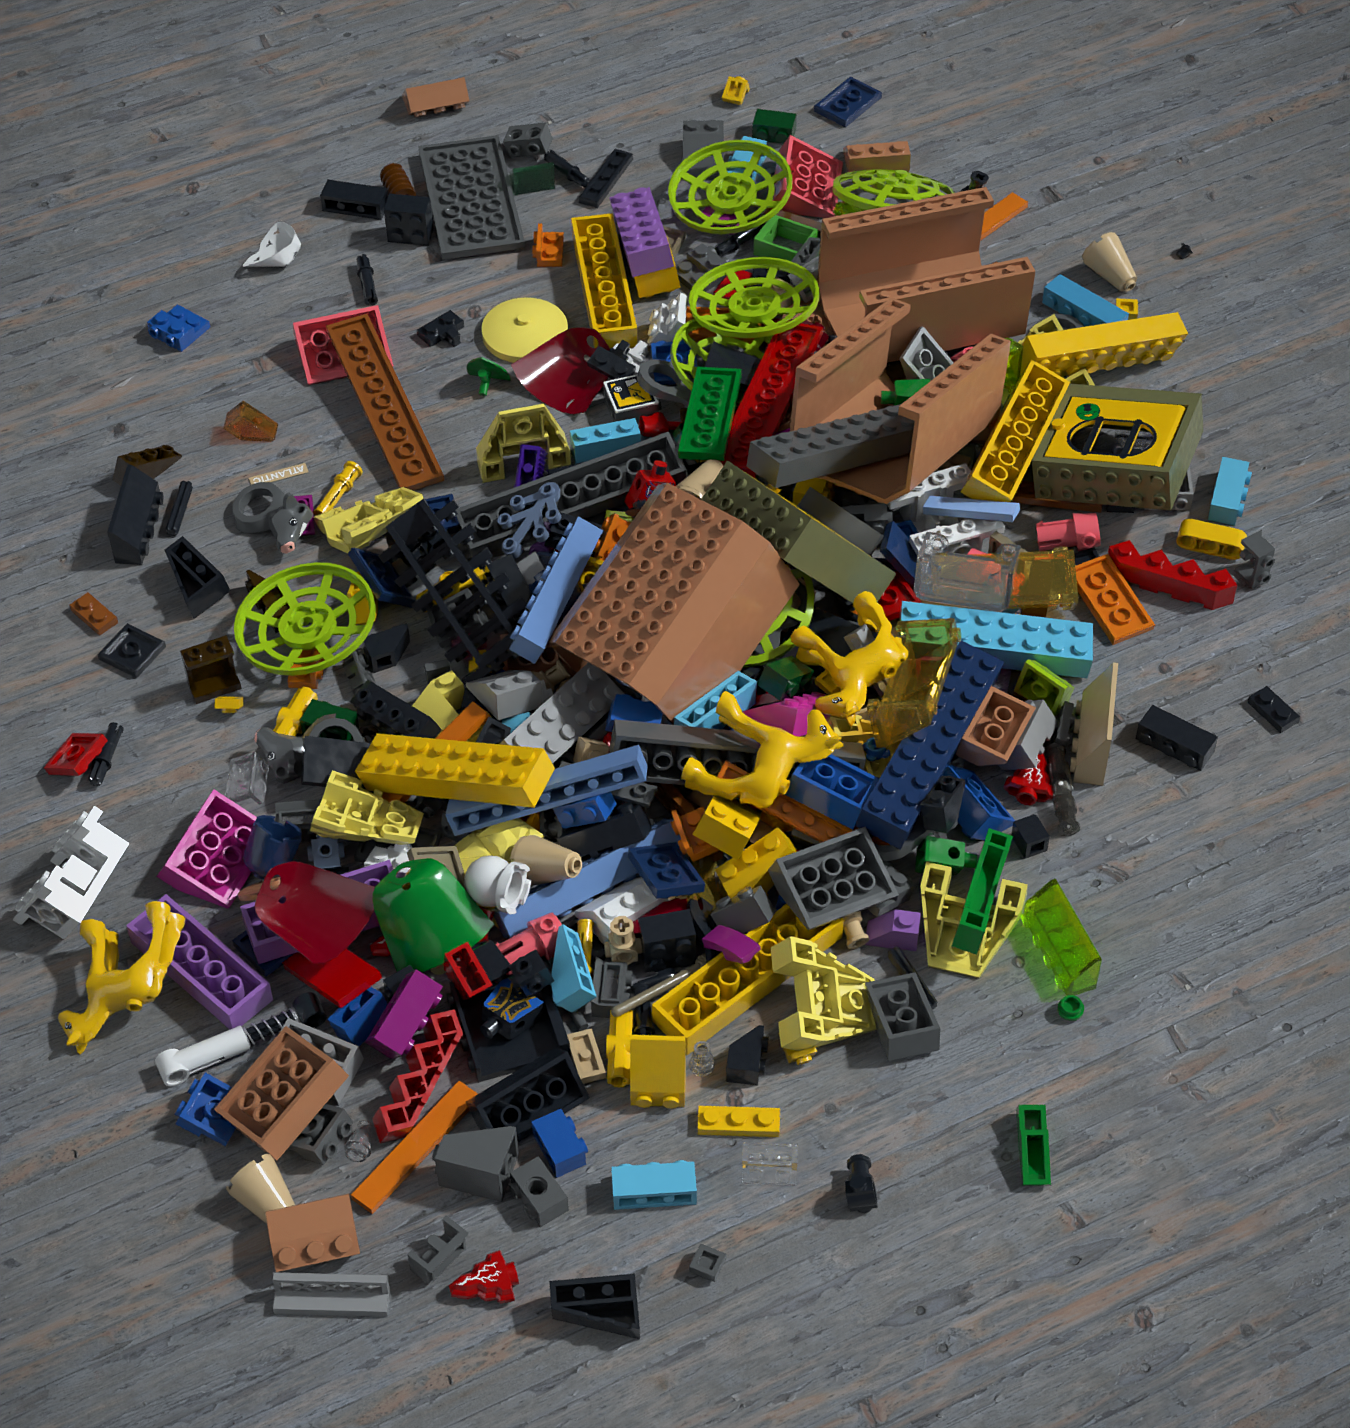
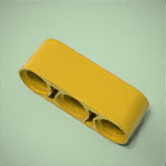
(1210, 539)

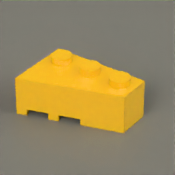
(754, 862)

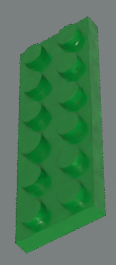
(710, 414)

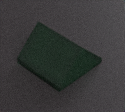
(533, 178)

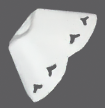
(281, 251)

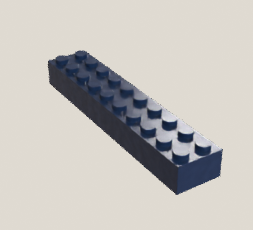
(925, 755)

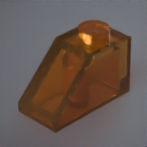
(250, 424)

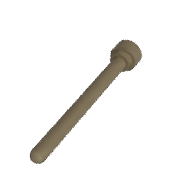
(658, 988)

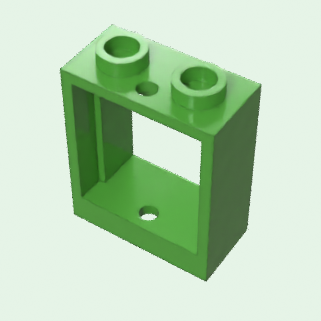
(785, 228)

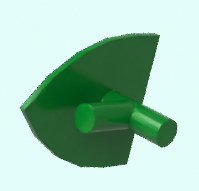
(485, 370)

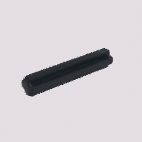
(179, 508)
(904, 967)

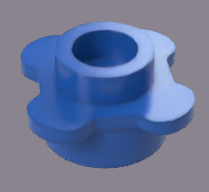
(874, 753)

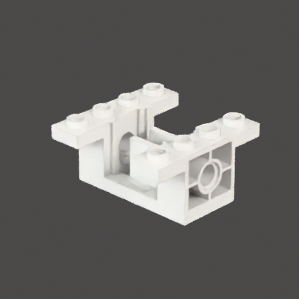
(961, 535)
(66, 893)

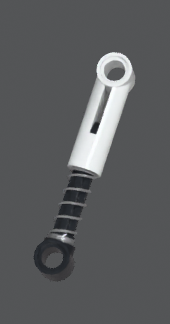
(177, 1064)

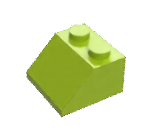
(1039, 683)

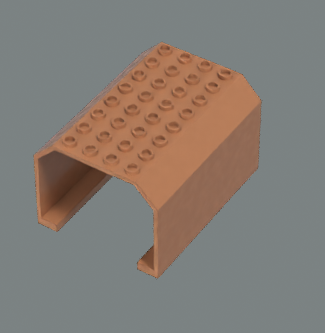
(927, 258)
(947, 412)
(677, 601)

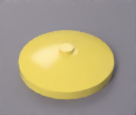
(521, 326)

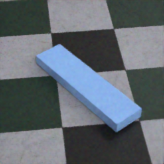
(971, 508)

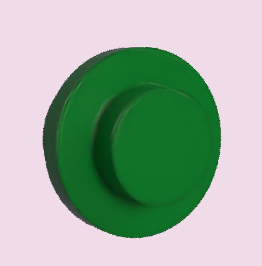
(1070, 1008)

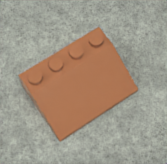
(281, 1092)

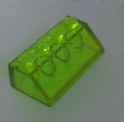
(1062, 939)

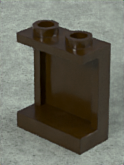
(210, 669)

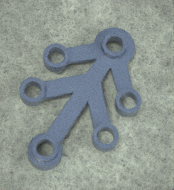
(547, 495)

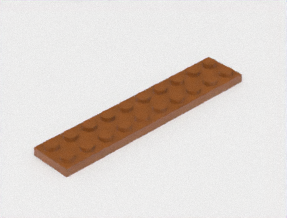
(384, 403)

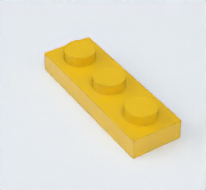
(738, 1121)

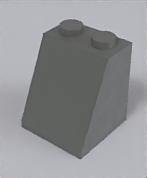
(477, 1161)

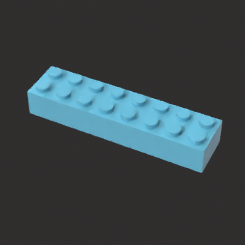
(1014, 638)

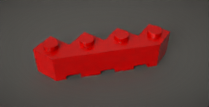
(1182, 581)
(413, 1089)

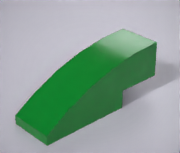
(1033, 1145)

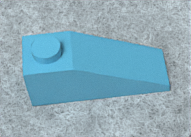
(570, 971)

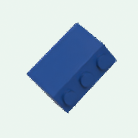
(832, 788)
(979, 806)

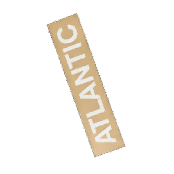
(280, 474)

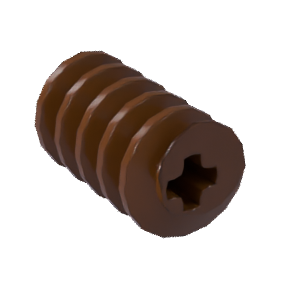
(396, 180)

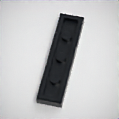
(606, 178)

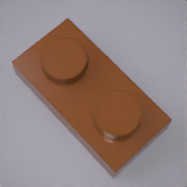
(93, 613)

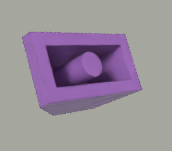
(894, 929)

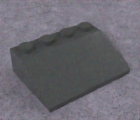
(833, 879)

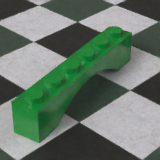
(982, 891)

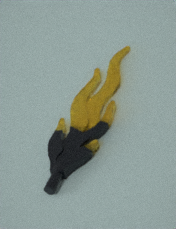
(704, 903)

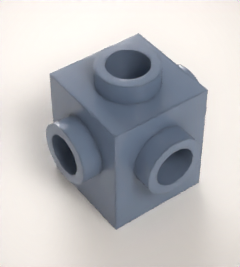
(328, 861)

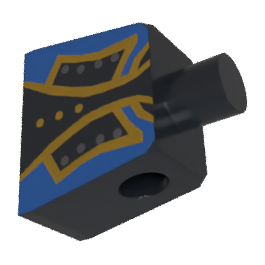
(509, 1011)

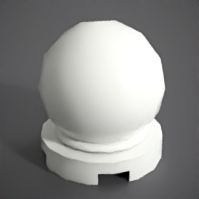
(497, 883)

